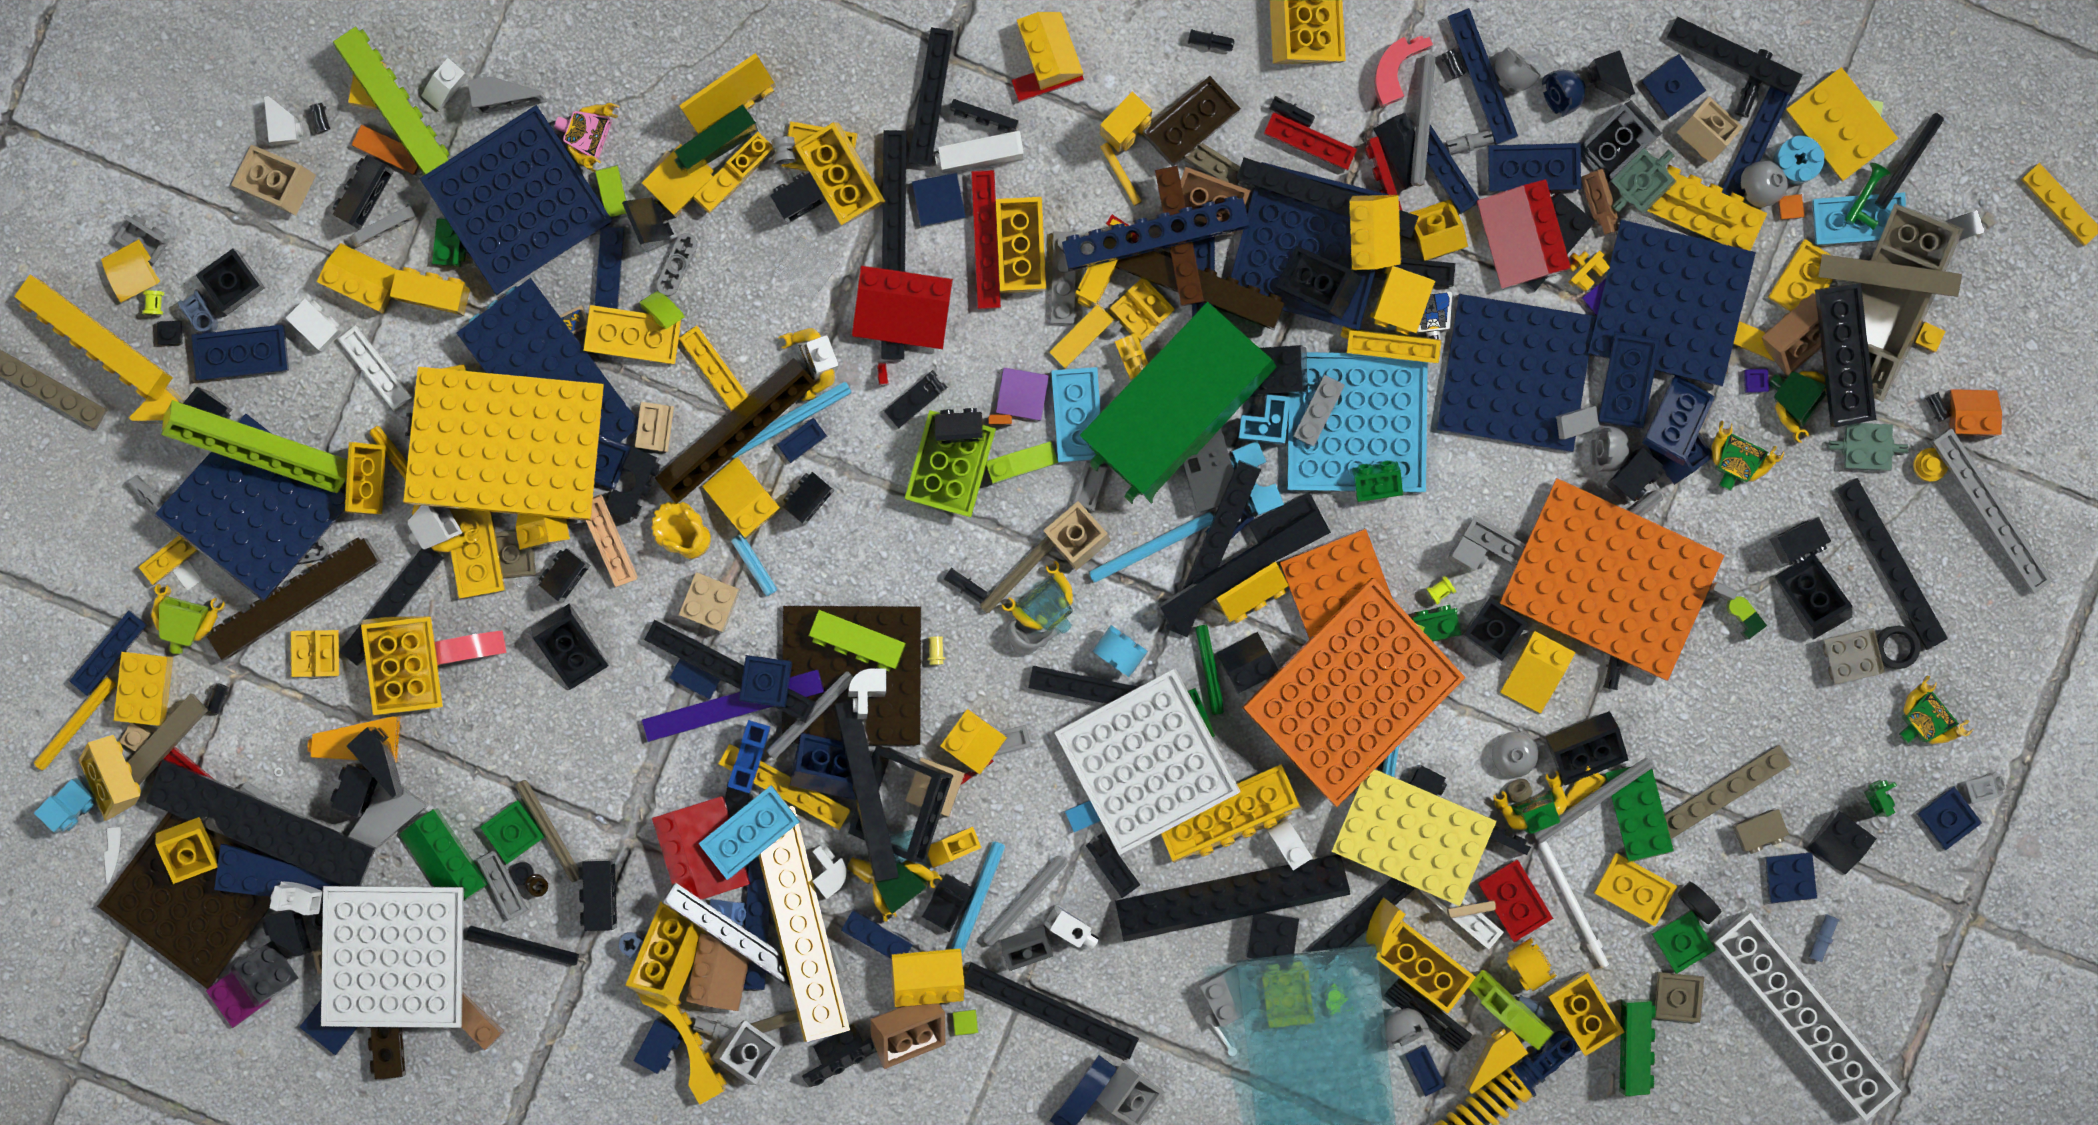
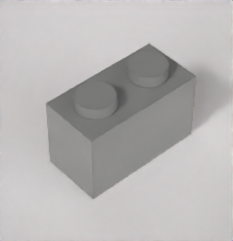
(1468, 554)

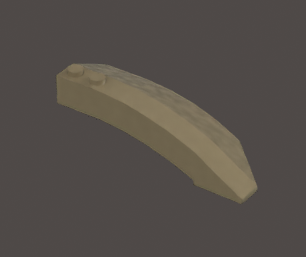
(1897, 314)

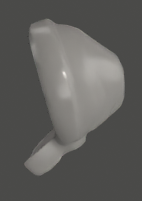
(1027, 640)

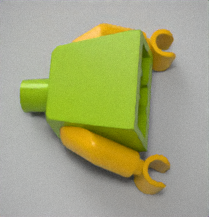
(182, 620)

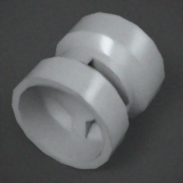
(783, 150)

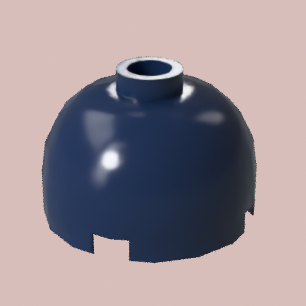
(1564, 91)

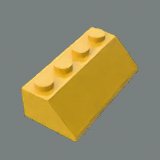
(840, 173)
(665, 957)

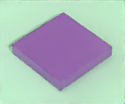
(1022, 394)

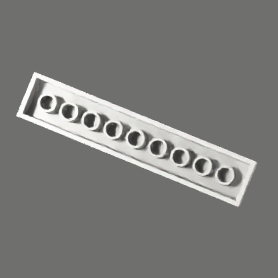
(1805, 1016)

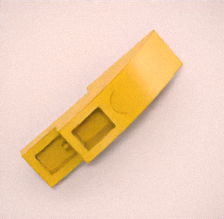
(734, 173)

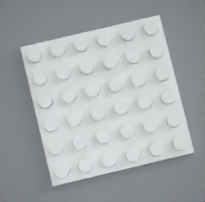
(1147, 761)
(392, 956)

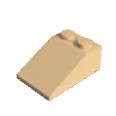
(273, 179)

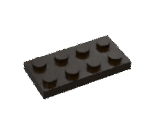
(1191, 121)

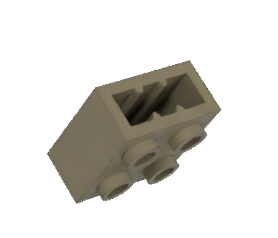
(1853, 656)

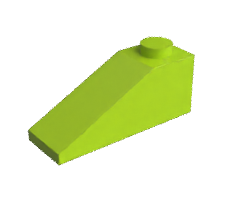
(1021, 462)

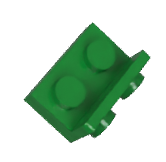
(447, 246)
(1377, 481)
(1439, 624)
(1878, 799)

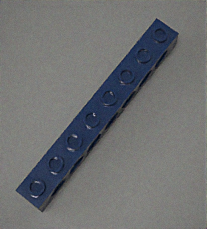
(1232, 205)

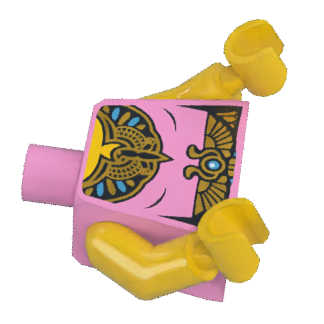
(587, 132)

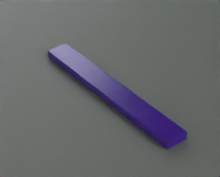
(720, 709)

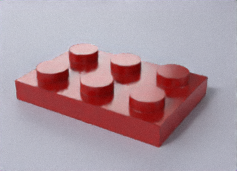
(1515, 900)

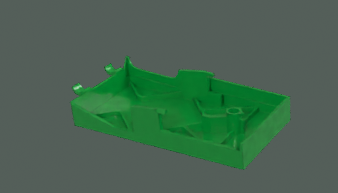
(1177, 402)

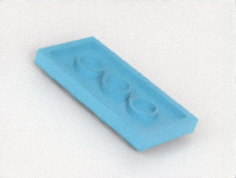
(1833, 229)
(1075, 409)
(749, 832)

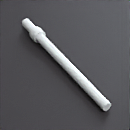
(1594, 945)

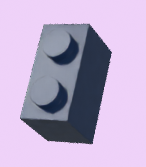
(657, 1046)

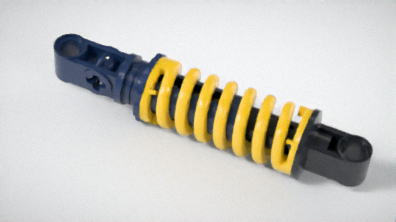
(1514, 1084)

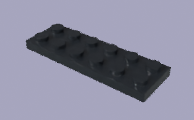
(1845, 354)

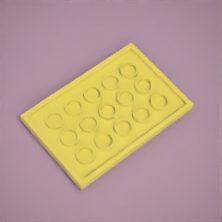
(1414, 836)

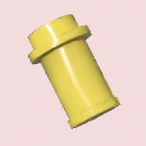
(936, 651)

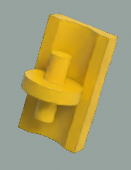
(1581, 278)
(1131, 355)

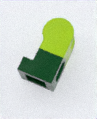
(1746, 616)

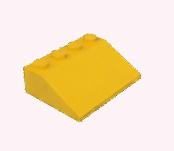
(1307, 31)
(736, 87)
(401, 664)

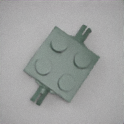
(1643, 180)
(1868, 446)

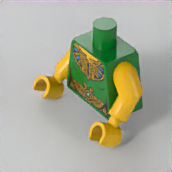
(1740, 458)
(1929, 717)
(1536, 812)

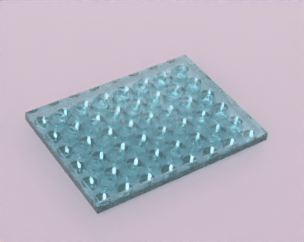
(1317, 1038)

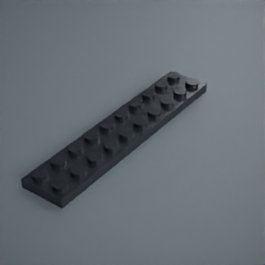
(260, 824)
(1231, 897)

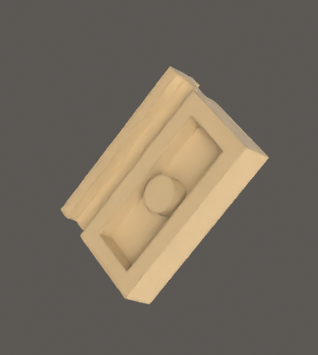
(654, 426)

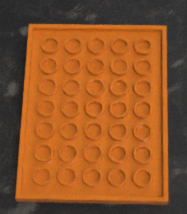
(1611, 579)
(1353, 692)

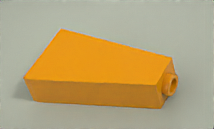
(333, 742)

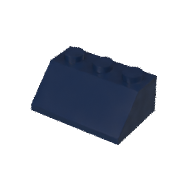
(821, 767)

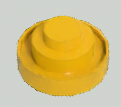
(1929, 465)

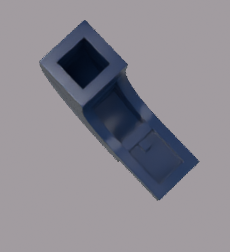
(1084, 1093)

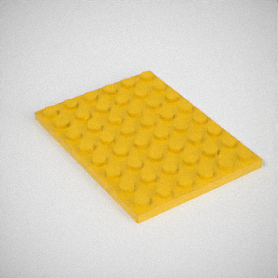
(503, 443)

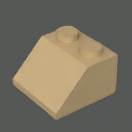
(1709, 129)
(1077, 535)

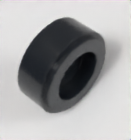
(521, 872)

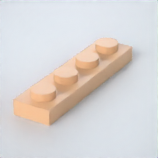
(610, 543)

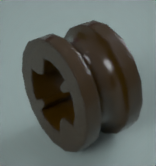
(532, 881)

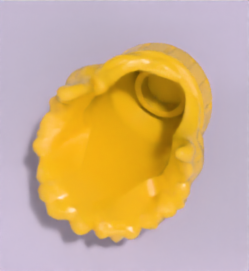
(680, 530)

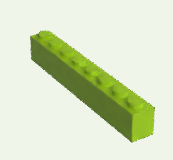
(391, 100)
(254, 446)

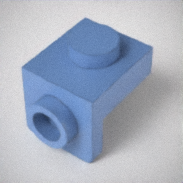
(733, 910)

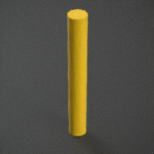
(1120, 173)

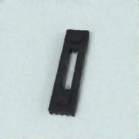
(1453, 1035)

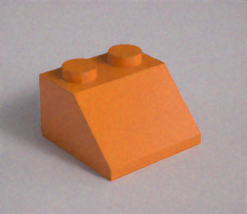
(1975, 412)

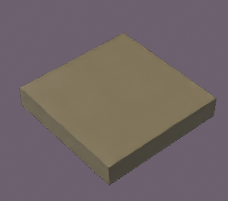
(513, 560)
(1679, 997)

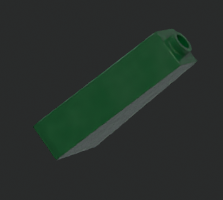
(716, 140)

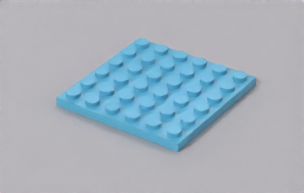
(1373, 421)

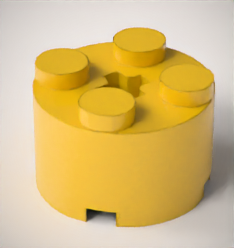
(1530, 964)

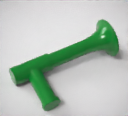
(1855, 212)

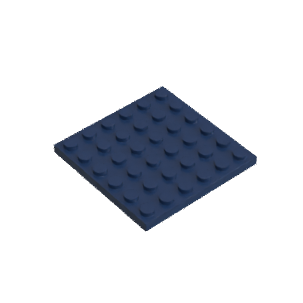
(516, 200)
(1280, 226)
(1676, 292)
(1514, 371)
(250, 518)

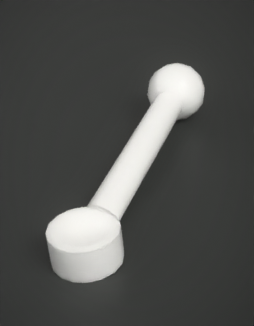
(1231, 1050)

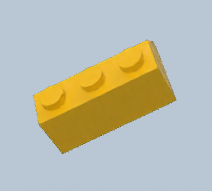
(1049, 48)
(1375, 231)
(358, 277)
(365, 478)
(1252, 593)
(109, 776)
(927, 977)
(1585, 1013)

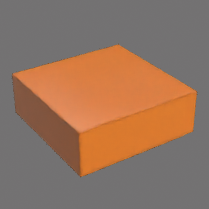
(1791, 207)
(1000, 420)

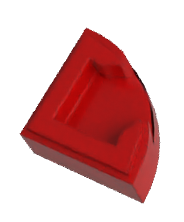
(882, 374)

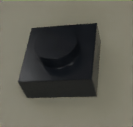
(169, 332)

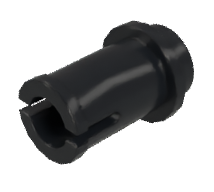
(1453, 63)
(319, 117)
(1938, 407)
(217, 697)

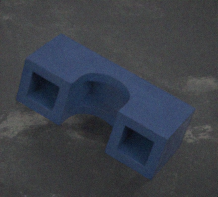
(875, 936)

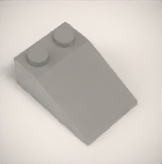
(495, 94)

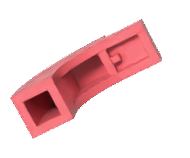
(1386, 77)
(470, 647)

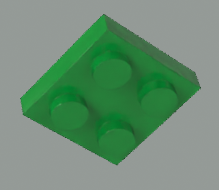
(512, 832)
(1683, 942)

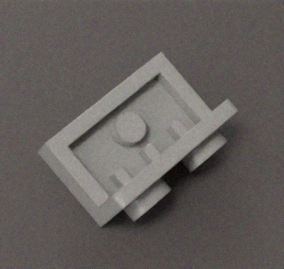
(152, 240)

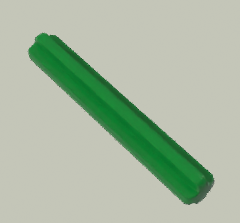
(1209, 669)

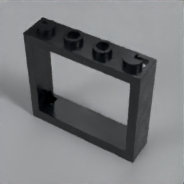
(930, 809)

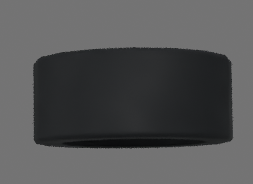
(1914, 644)
(1699, 902)

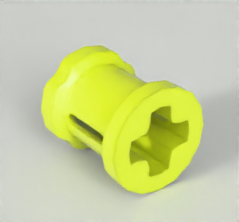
(153, 302)
(1441, 590)

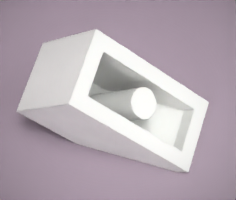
(444, 84)
(281, 125)

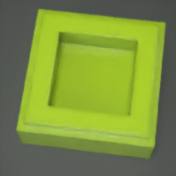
(965, 1022)

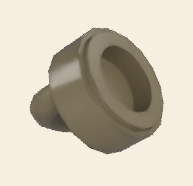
(1520, 790)

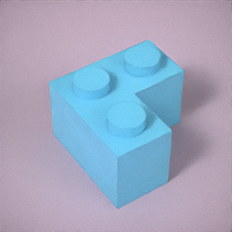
(1270, 427)
(62, 810)

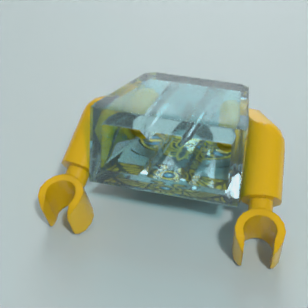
(1046, 604)

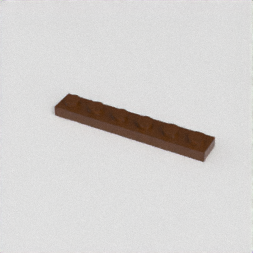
(1182, 255)

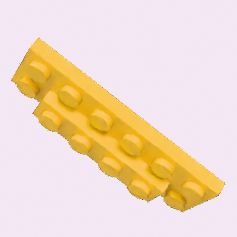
(1709, 211)
(1257, 805)

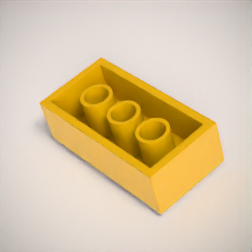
(1020, 245)
(1426, 968)

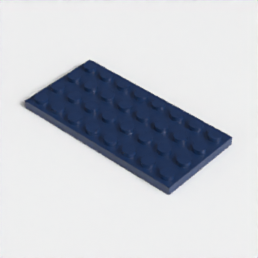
(531, 340)

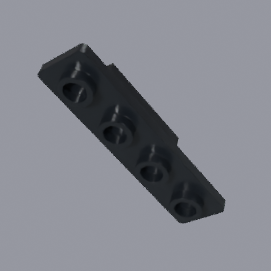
(837, 1054)

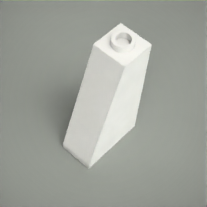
(980, 152)

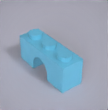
(1261, 498)

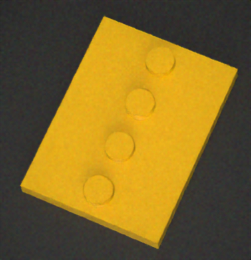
(1842, 124)

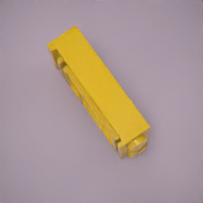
(1097, 277)

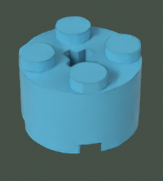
(1811, 155)
(1120, 651)

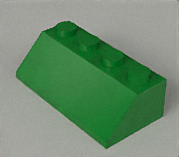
(443, 854)
(1635, 1047)

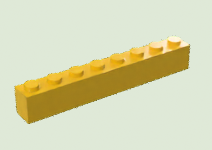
(93, 337)

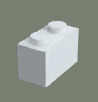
(314, 324)

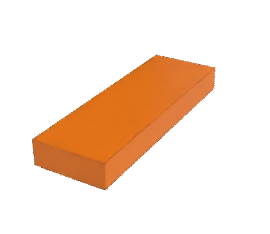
(384, 149)

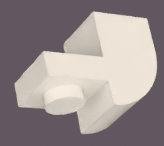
(864, 685)
(1289, 844)
(835, 875)
(296, 898)

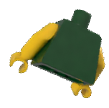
(1798, 398)
(894, 894)

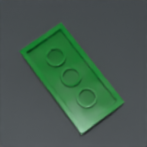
(1641, 817)

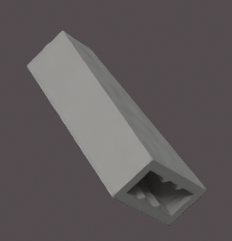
(386, 817)

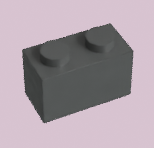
(1026, 948)

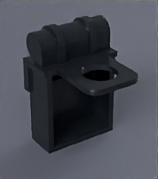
(947, 902)

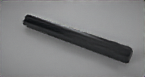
(1909, 161)
(522, 945)

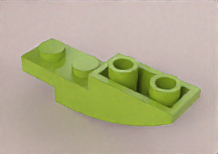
(1509, 1010)

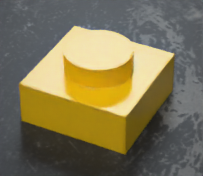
(1929, 337)

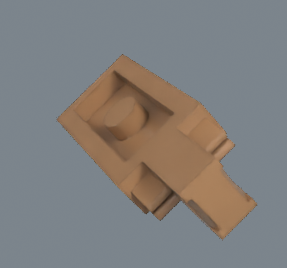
(1600, 200)

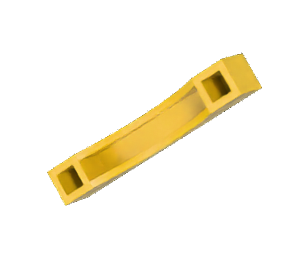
(703, 1078)

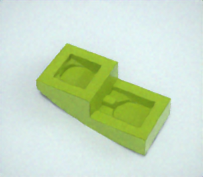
(611, 190)
(662, 309)

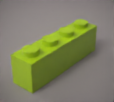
(856, 639)

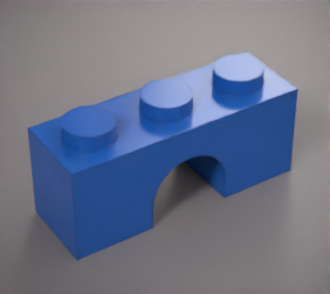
(749, 756)

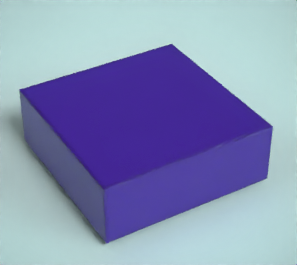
(1756, 380)

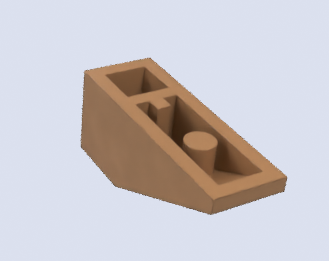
(479, 1024)

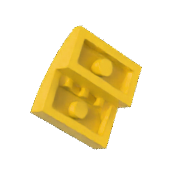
(129, 270)
(1141, 309)
(314, 653)
(1381, 926)

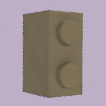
(1761, 830)

